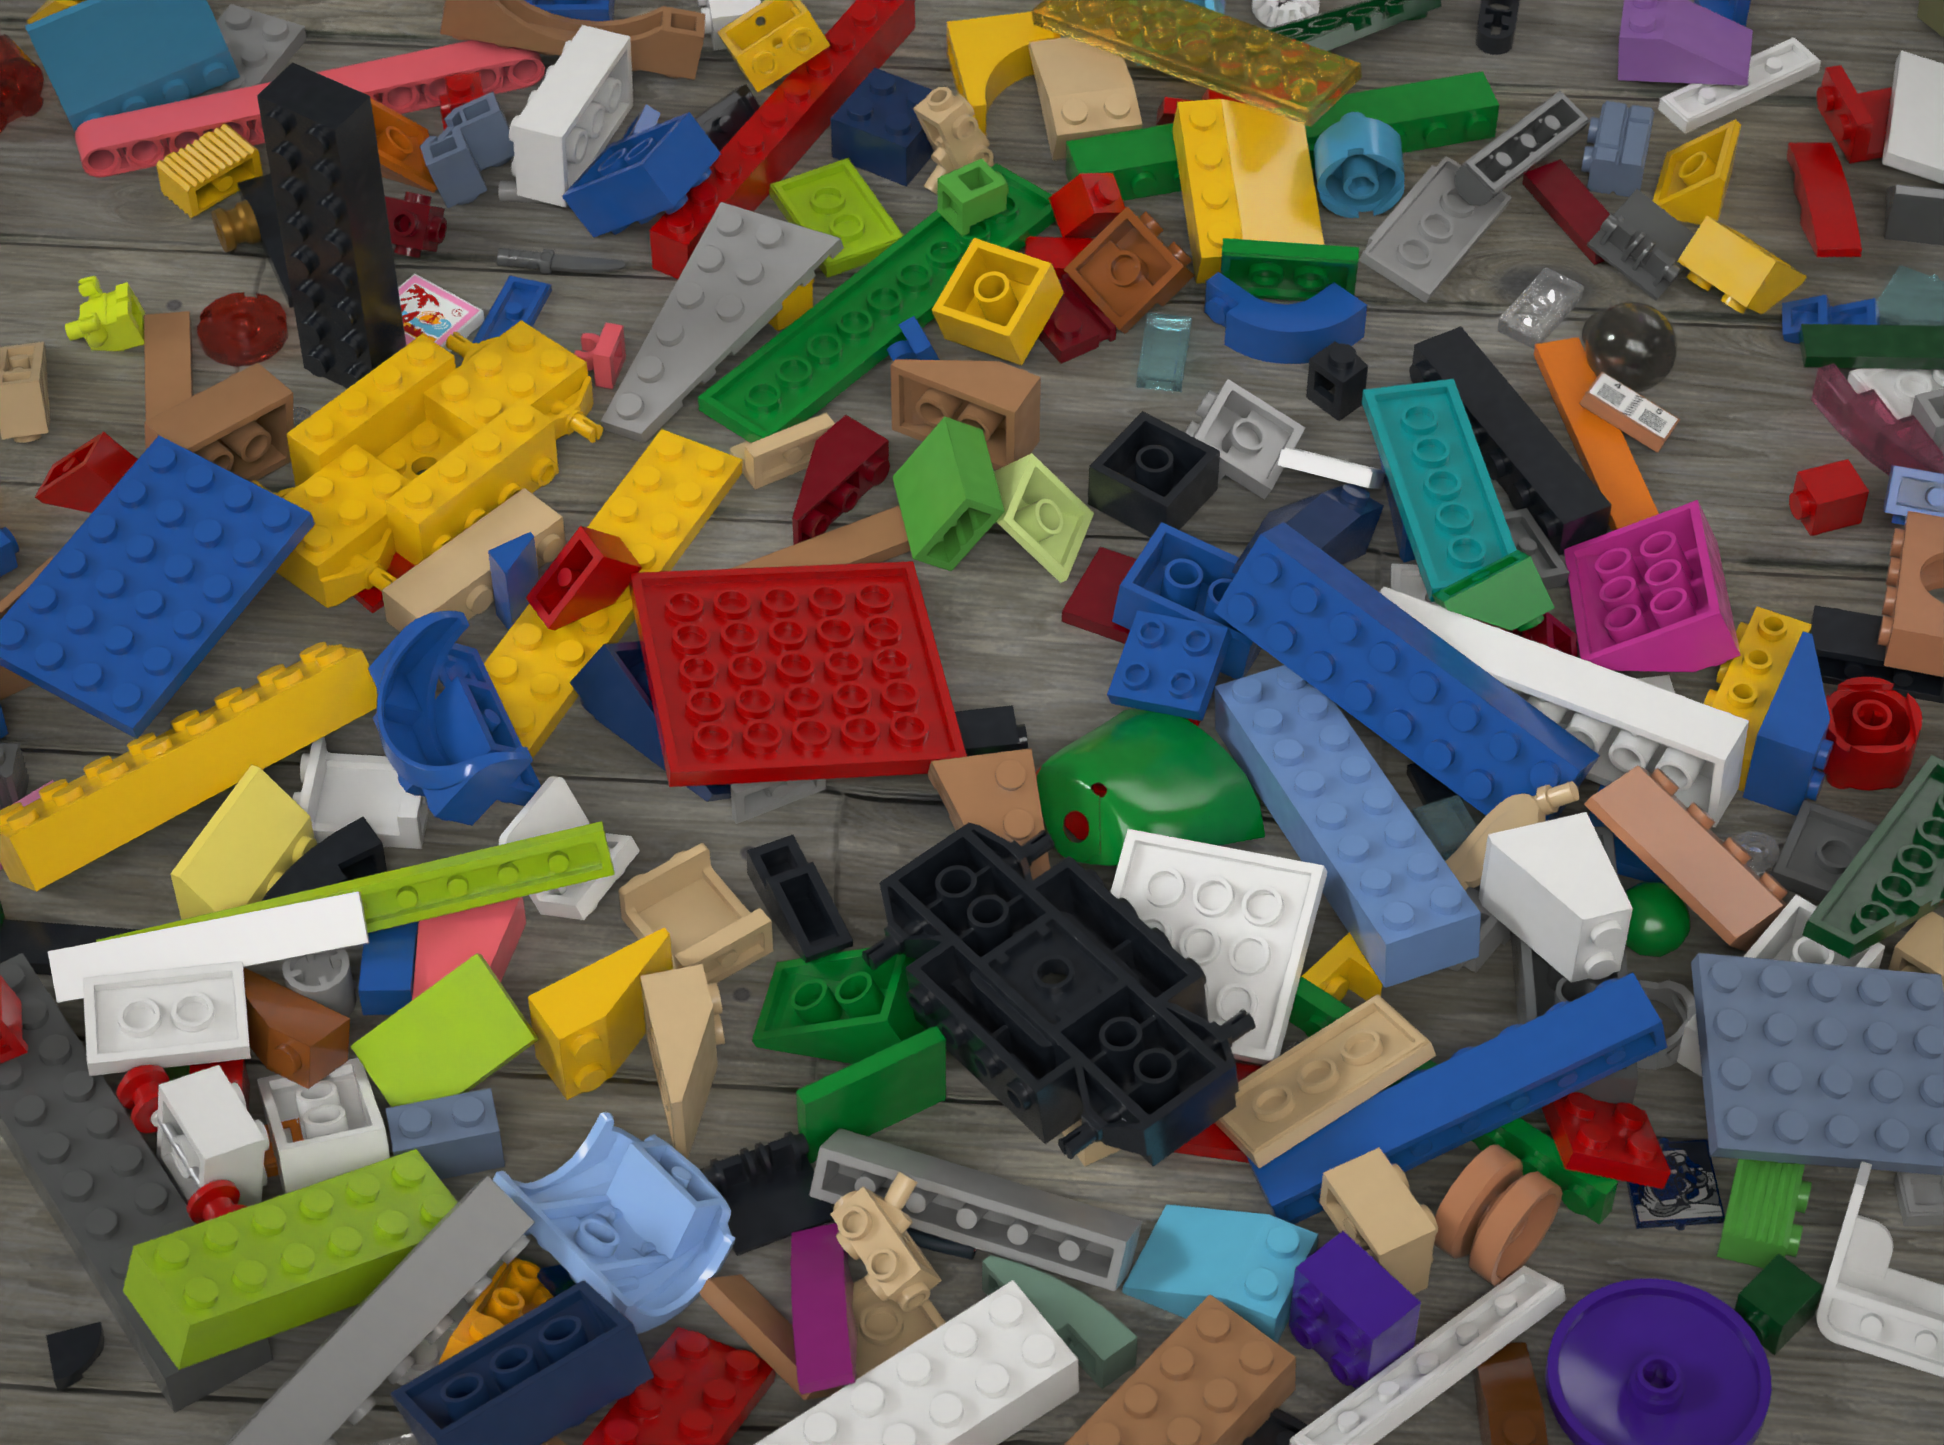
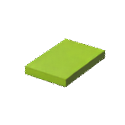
(838, 204)
(446, 1037)

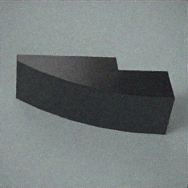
(341, 857)
(797, 899)

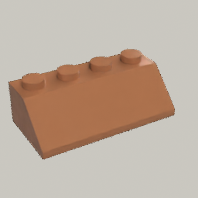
(1689, 856)

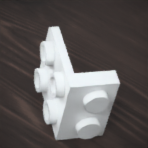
(554, 810)

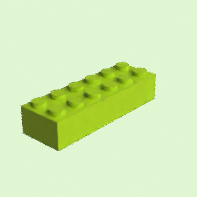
(283, 1258)

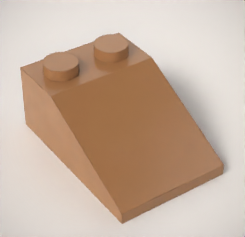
(977, 393)

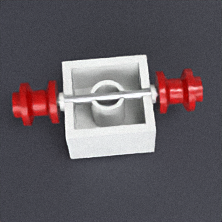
(202, 1137)

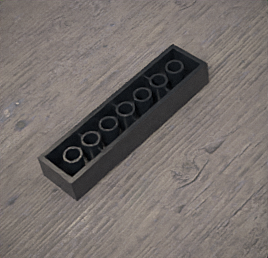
(332, 223)

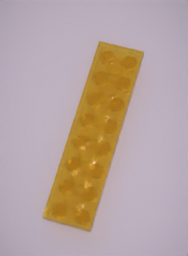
(1209, 52)

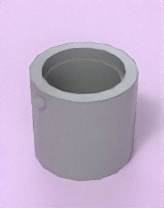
(324, 979)

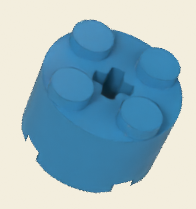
(1359, 166)

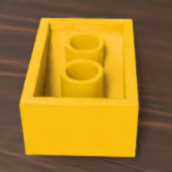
(596, 1015)

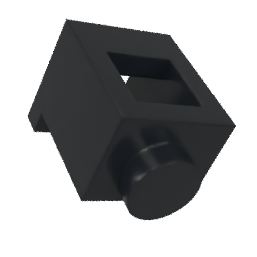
(1337, 368)

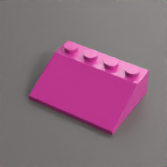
(1653, 595)

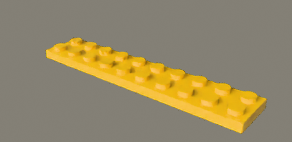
(656, 517)

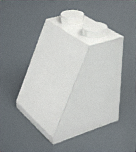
(1558, 895)

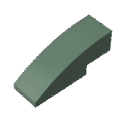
(1089, 1330)

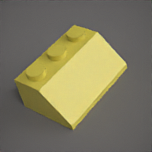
(242, 848)

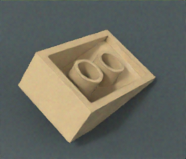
(1082, 92)
(682, 1042)

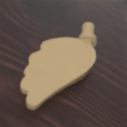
(1511, 813)

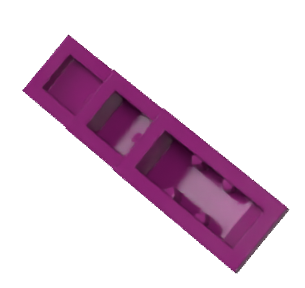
(822, 1310)

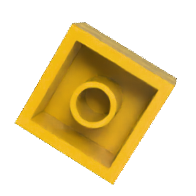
(997, 301)

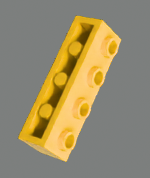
(1754, 677)

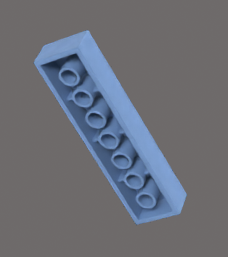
(1347, 816)

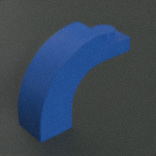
(1284, 330)

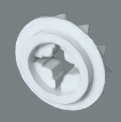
(1270, 15)

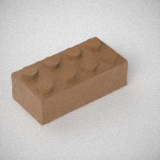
(1200, 1387)

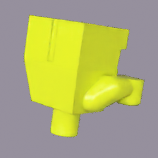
(108, 319)

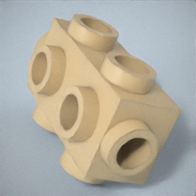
(951, 133)
(878, 1234)

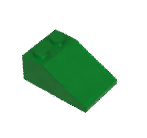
(836, 1007)

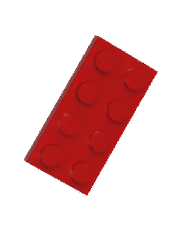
(695, 1397)

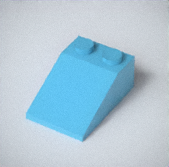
(1224, 1253)

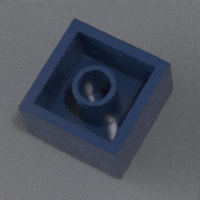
(881, 128)

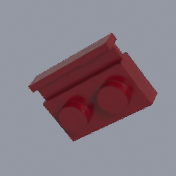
(1075, 324)

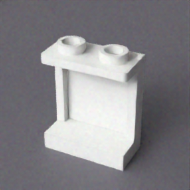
(352, 786)

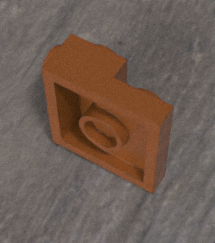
(1130, 269)

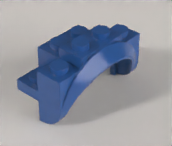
(450, 747)

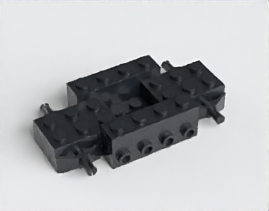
(1108, 1045)

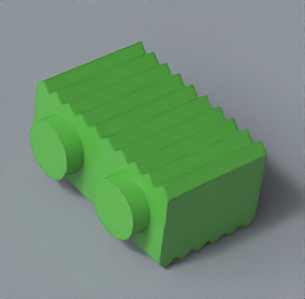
(1763, 1212)

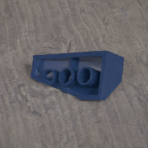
(1333, 520)
(618, 695)

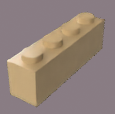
(460, 572)

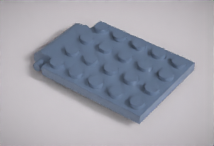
(1821, 1063)

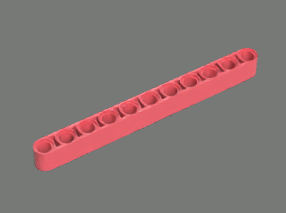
(399, 82)

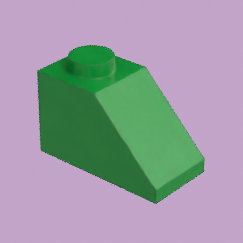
(1501, 594)

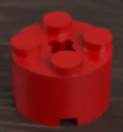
(1871, 734)

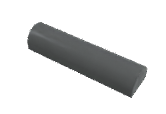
(1519, 149)

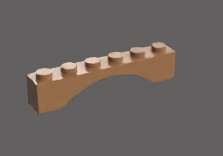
(661, 40)

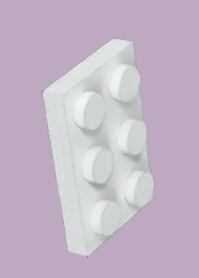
(166, 1018)

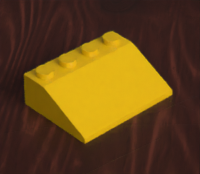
(1242, 179)

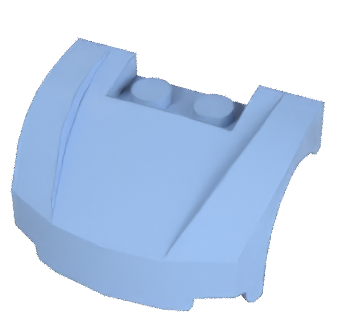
(629, 1222)

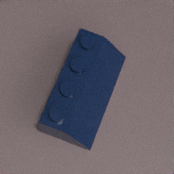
(529, 1376)

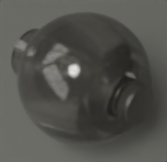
(1630, 344)

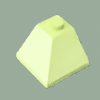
(1042, 514)

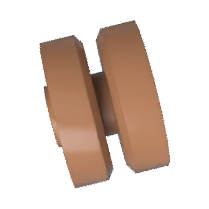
(1496, 1214)

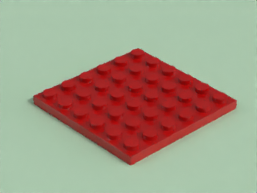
(793, 673)

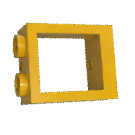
(777, 45)

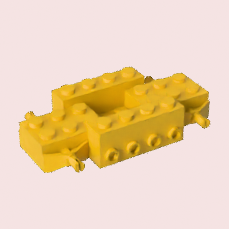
(473, 428)

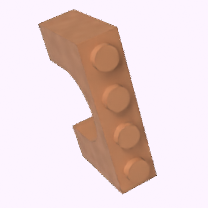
(1916, 618)

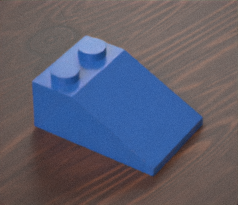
(1792, 737)

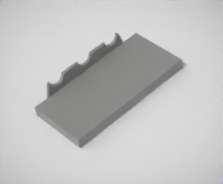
(1429, 232)

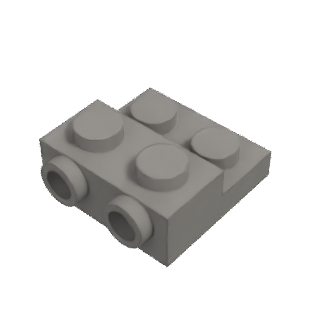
(1247, 436)

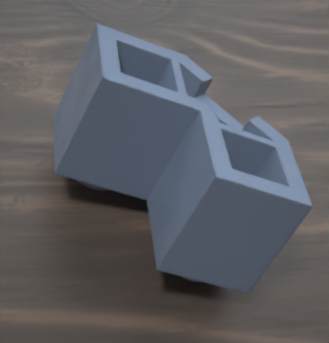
(471, 142)

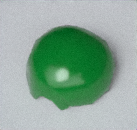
(1657, 920)

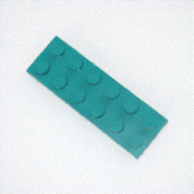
(1438, 480)

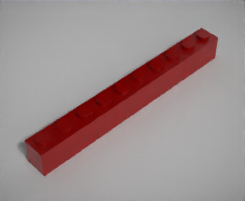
(785, 125)

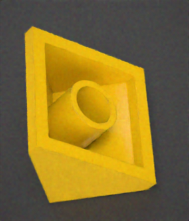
(1698, 175)

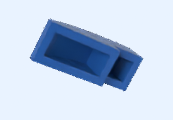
(388, 969)

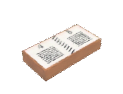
(1629, 411)

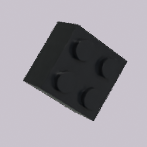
(1153, 476)

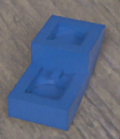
(1818, 311)

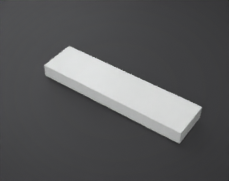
(1768, 73)

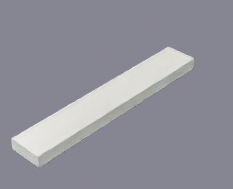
(245, 937)
(1436, 1362)

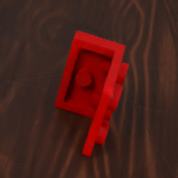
(1853, 117)

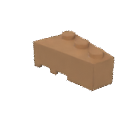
(994, 793)

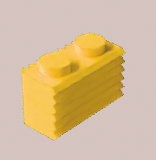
(208, 170)

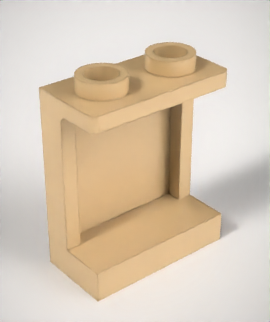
(700, 914)

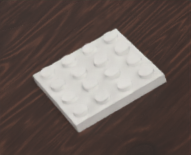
(1234, 915)

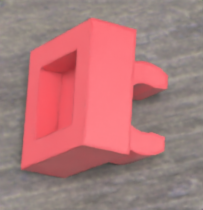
(604, 354)

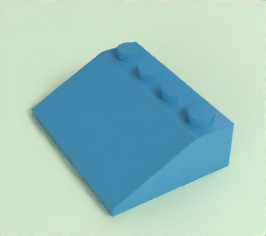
(130, 55)

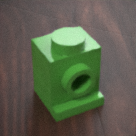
(971, 195)

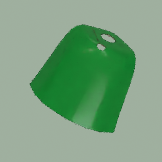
(1158, 780)

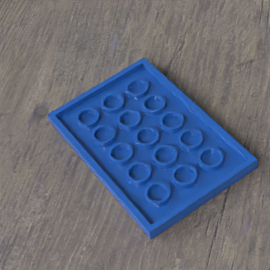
(148, 585)

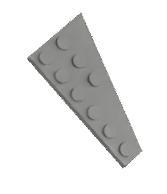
(716, 307)

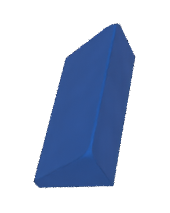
(513, 576)

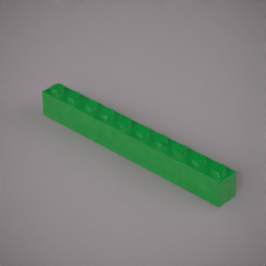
(1421, 112)

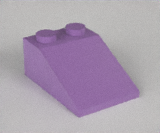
(1681, 44)

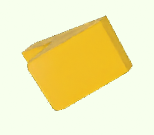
(1345, 969)

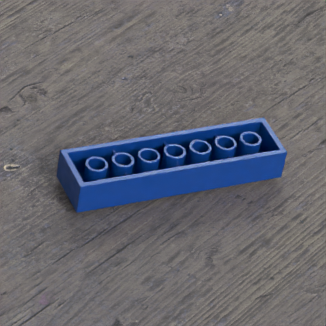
(1397, 675)

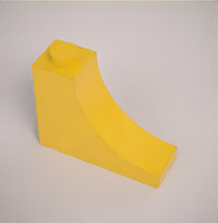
(991, 56)

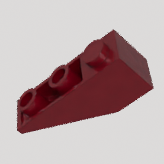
(840, 471)

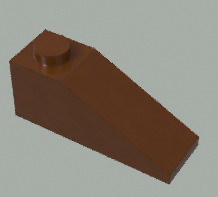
(1509, 1399)

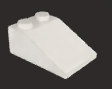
(337, 1125)

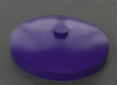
(1657, 1368)

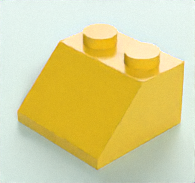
(1738, 268)

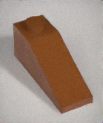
(294, 1032)

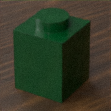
(1778, 1302)

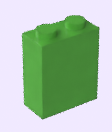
(948, 494)

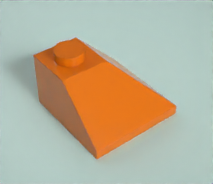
(400, 148)

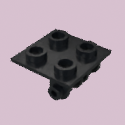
(768, 1192)

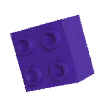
(1351, 1311)

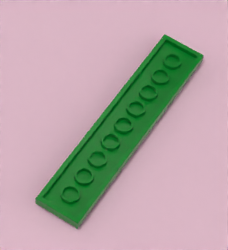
(861, 319)

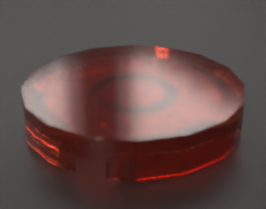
(242, 329)

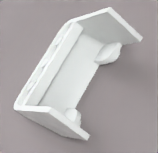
(1878, 1306)

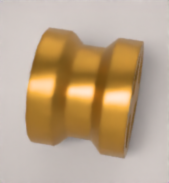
(236, 226)

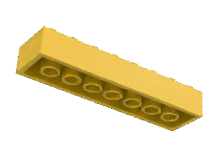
(184, 765)

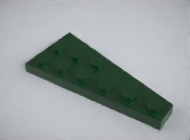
(1353, 21)

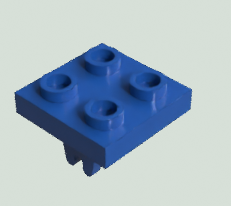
(1169, 665)

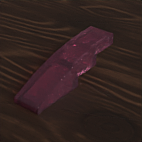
(1872, 427)

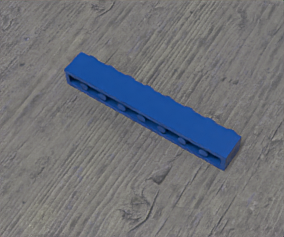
(1473, 1092)

